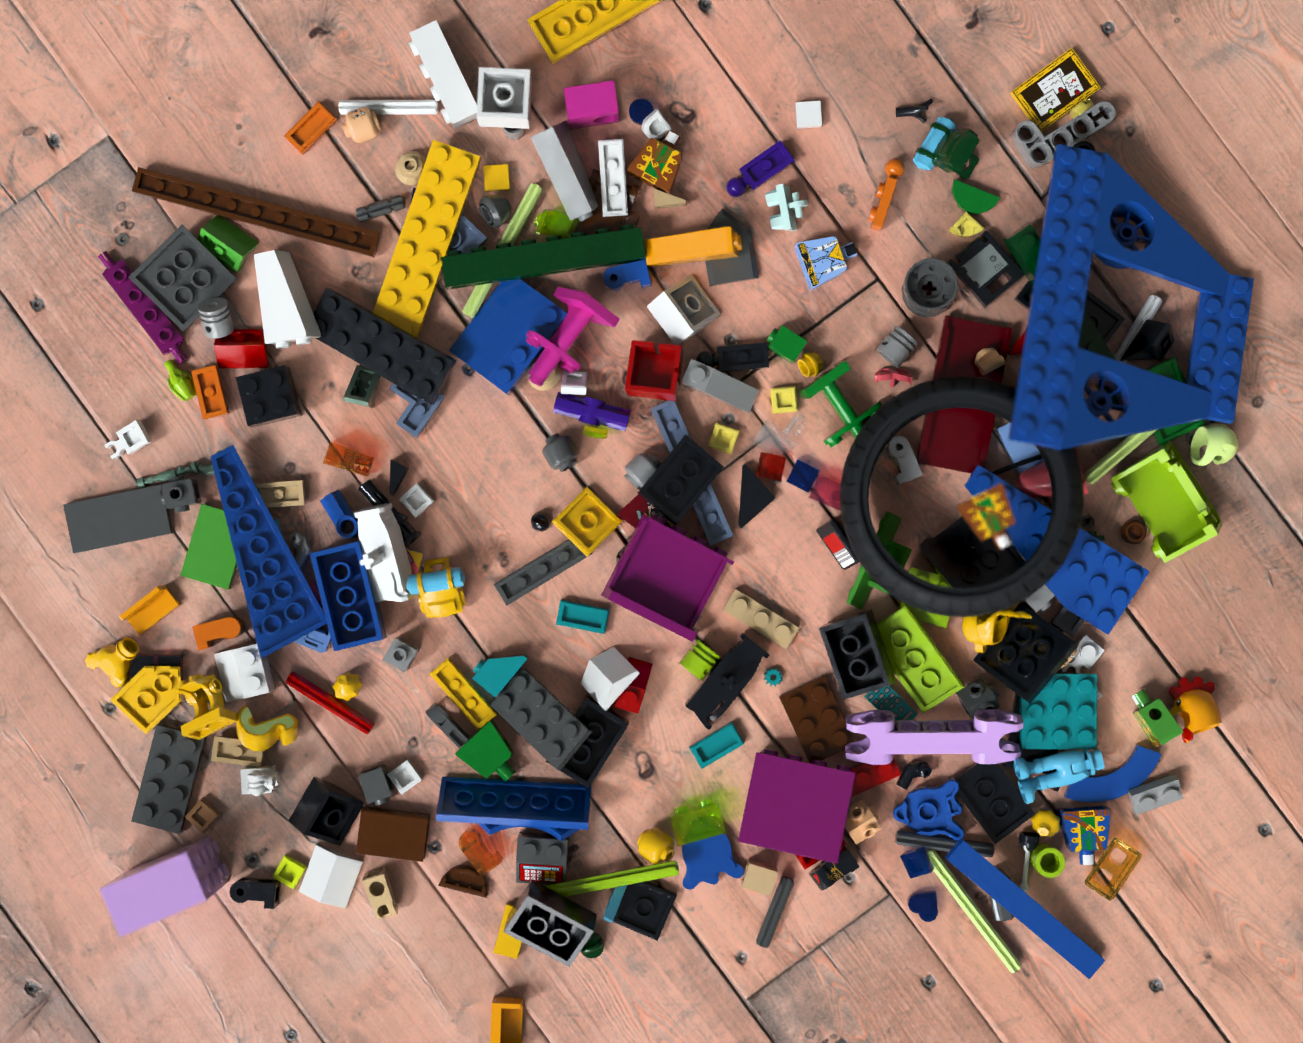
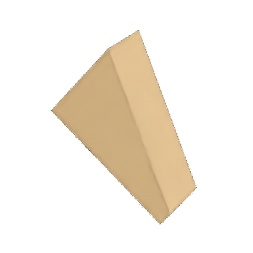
(666, 200)

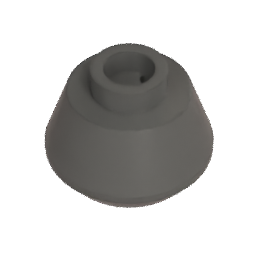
(494, 210)

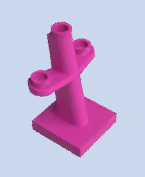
(581, 310)

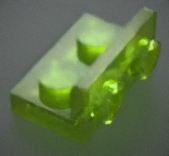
(697, 822)

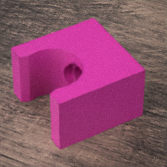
(591, 105)

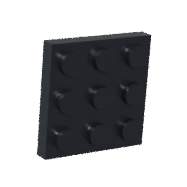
(966, 560)
(1027, 654)

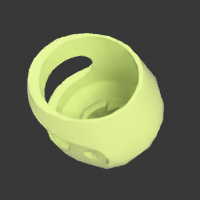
(1220, 441)

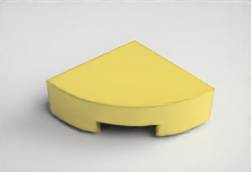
(1081, 107)
(966, 226)

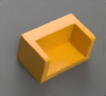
(506, 1020)

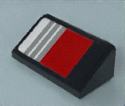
(837, 544)

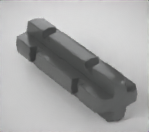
(380, 208)

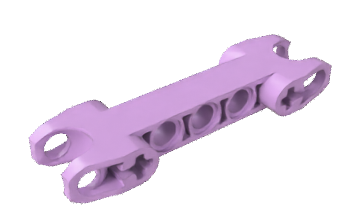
(973, 737)

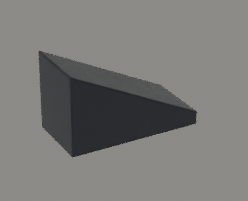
(397, 474)

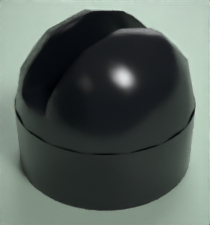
(543, 516)

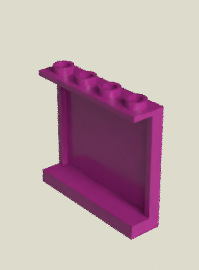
(666, 575)
(797, 806)

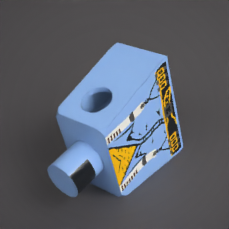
(823, 259)

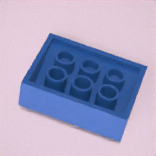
(497, 336)

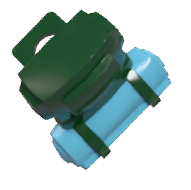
(948, 149)

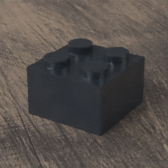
(268, 396)

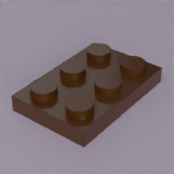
(816, 719)

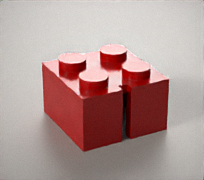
(652, 373)

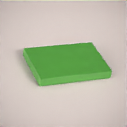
(210, 551)

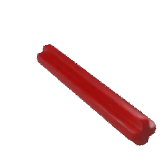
(330, 703)

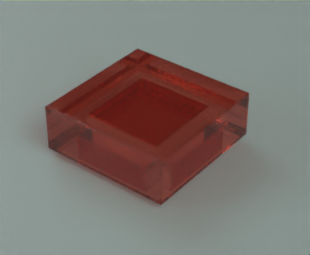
(770, 466)

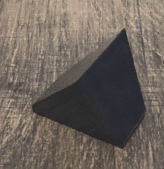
(1150, 342)

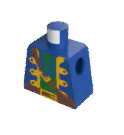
(1085, 830)

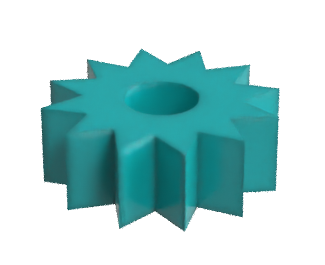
(775, 672)

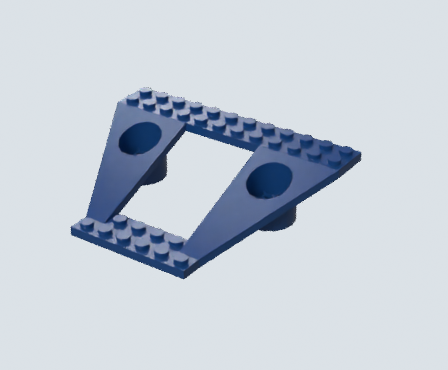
(1049, 401)

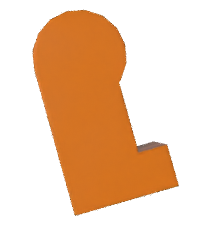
(227, 627)

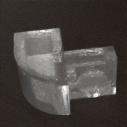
(776, 441)

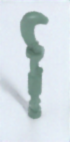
(195, 467)

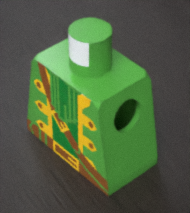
(1163, 726)

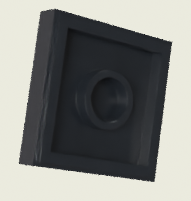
(645, 908)

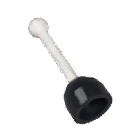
(1028, 842)

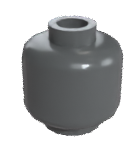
(560, 452)

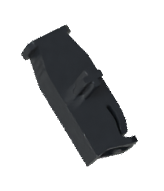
(726, 680)

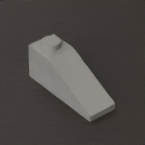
(719, 386)

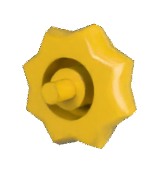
(347, 686)
(1046, 823)

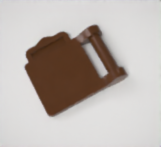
(597, 221)

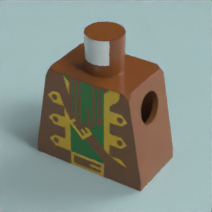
(657, 163)
(989, 515)

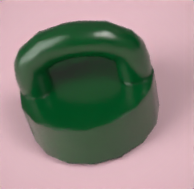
(593, 947)

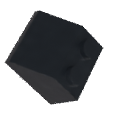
(326, 812)

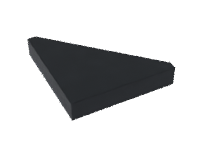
(753, 496)

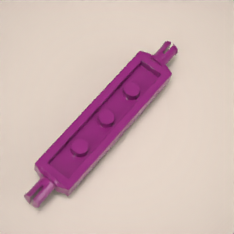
(143, 308)

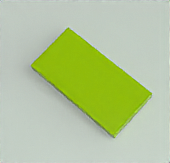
(918, 660)

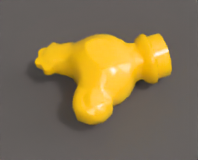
(114, 660)

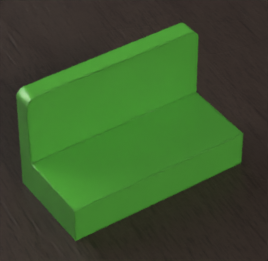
(227, 242)

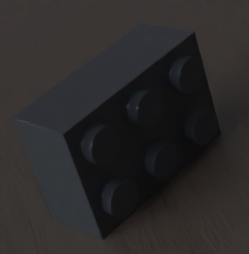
(857, 654)
(606, 731)
(550, 923)

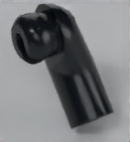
(913, 770)

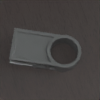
(447, 725)

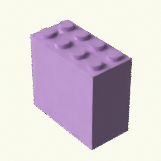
(165, 885)

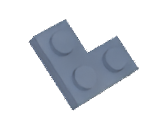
(417, 412)

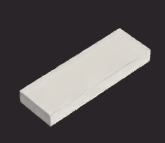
(613, 177)

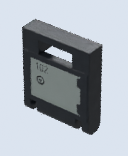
(982, 265)

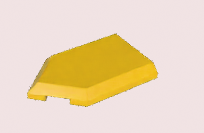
(149, 695)

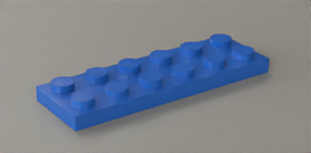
(514, 803)

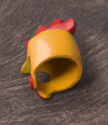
(1195, 706)

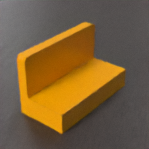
(151, 609)

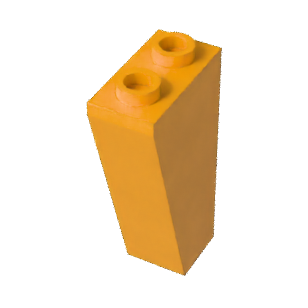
(693, 247)

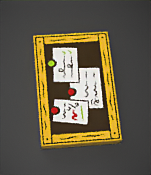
(1055, 90)

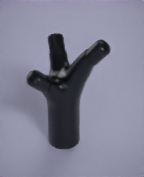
(913, 111)

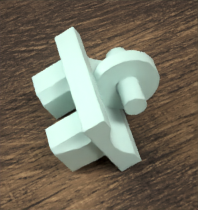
(782, 197)

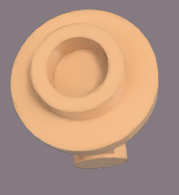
(988, 360)

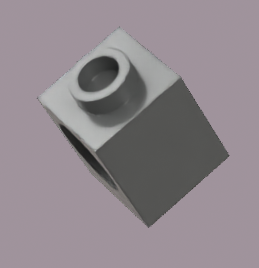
(376, 785)

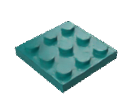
(1062, 714)

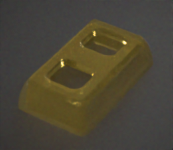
(1119, 873)

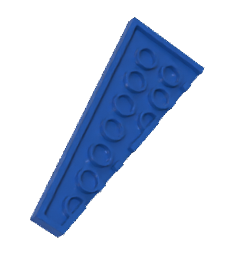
(273, 584)

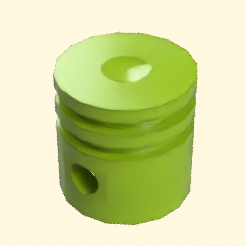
(699, 660)
(1047, 860)

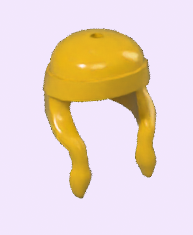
(986, 630)

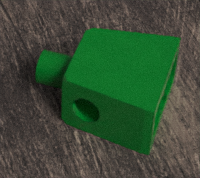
(488, 752)

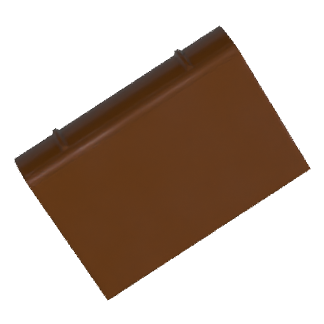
(393, 833)

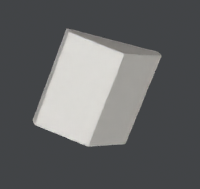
(608, 676)
(330, 877)

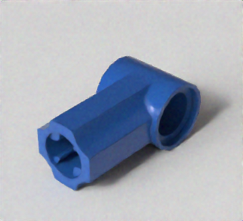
(340, 513)

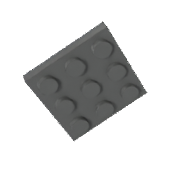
(182, 276)

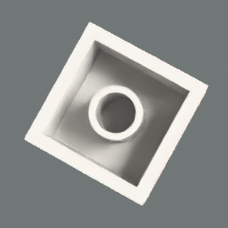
(504, 97)

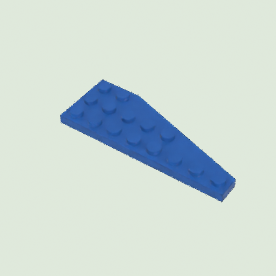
(1094, 577)

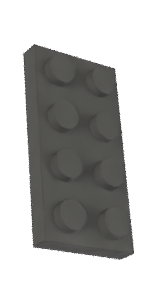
(541, 718)
(168, 780)

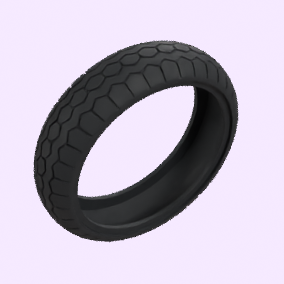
(903, 585)

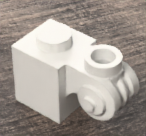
(259, 779)

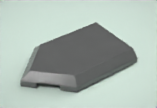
(737, 268)

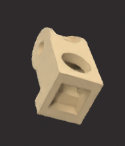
(380, 893)

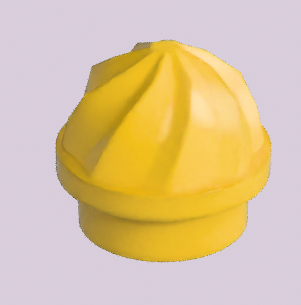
(810, 364)

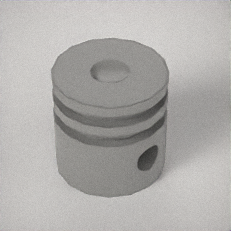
(216, 317)
(896, 346)

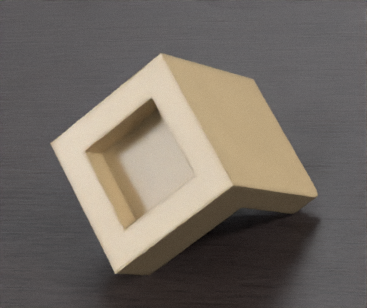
(759, 877)

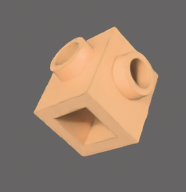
(862, 821)

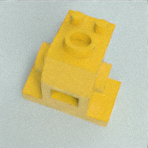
(197, 693)

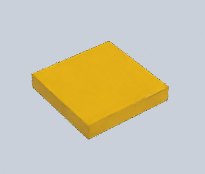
(587, 521)

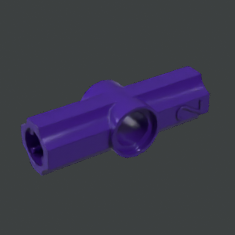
(591, 411)

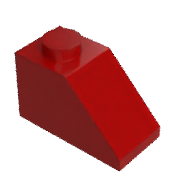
(633, 695)

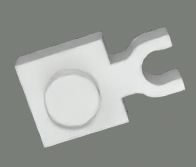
(131, 439)
(1087, 654)

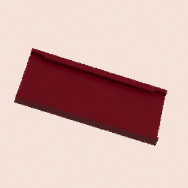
(961, 436)

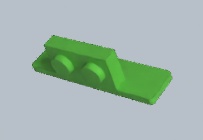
(864, 582)

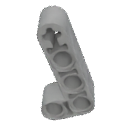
(1066, 132)

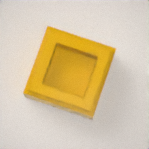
(496, 178)

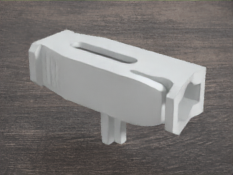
(384, 553)

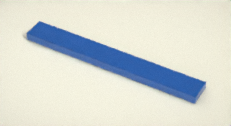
(1024, 908)

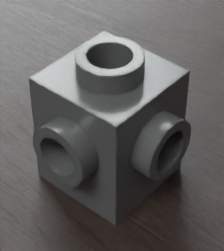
(188, 494)
(978, 696)

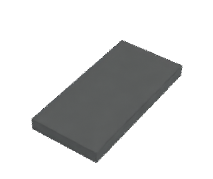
(117, 519)

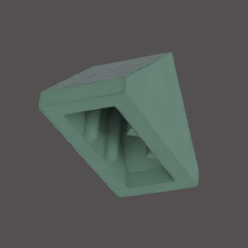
(362, 387)

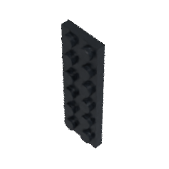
(382, 346)

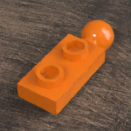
(894, 169)

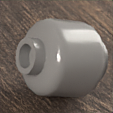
(641, 469)

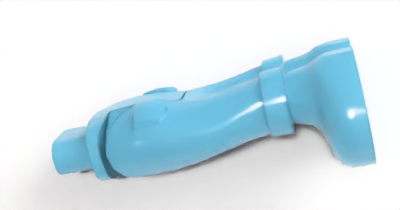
(1069, 766)

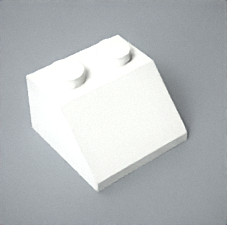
(683, 310)
(244, 673)

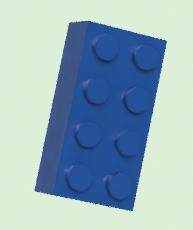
(347, 597)

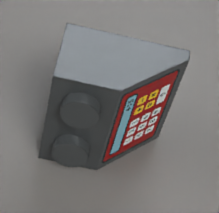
(541, 858)

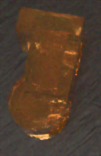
(348, 459)
(477, 853)

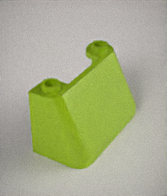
(1169, 501)

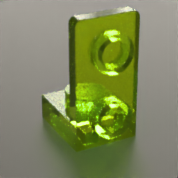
(555, 223)

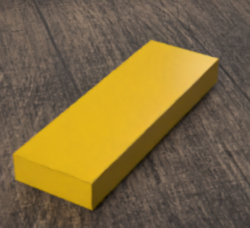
(463, 693)

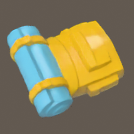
(438, 591)

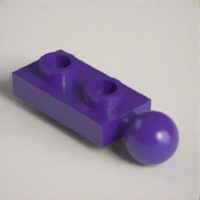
(760, 169)

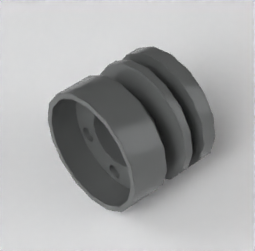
(942, 282)

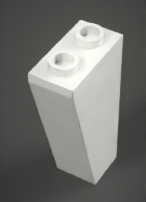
(283, 301)

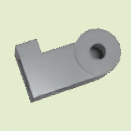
(905, 459)

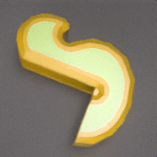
(266, 733)

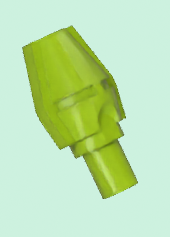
(180, 382)

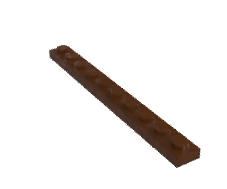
(256, 212)

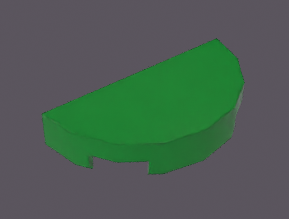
(972, 199)

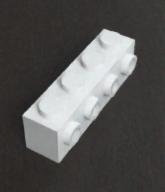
(445, 74)

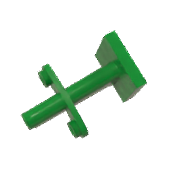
(832, 392)

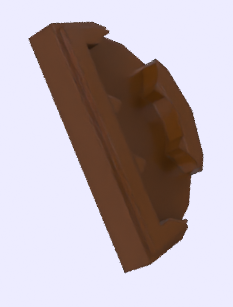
(465, 880)

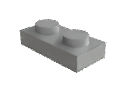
(1155, 794)

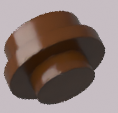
(1133, 531)

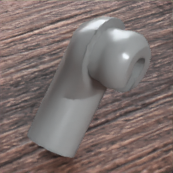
(301, 547)

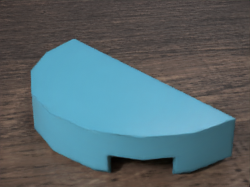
(613, 903)

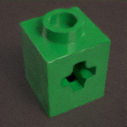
(786, 344)

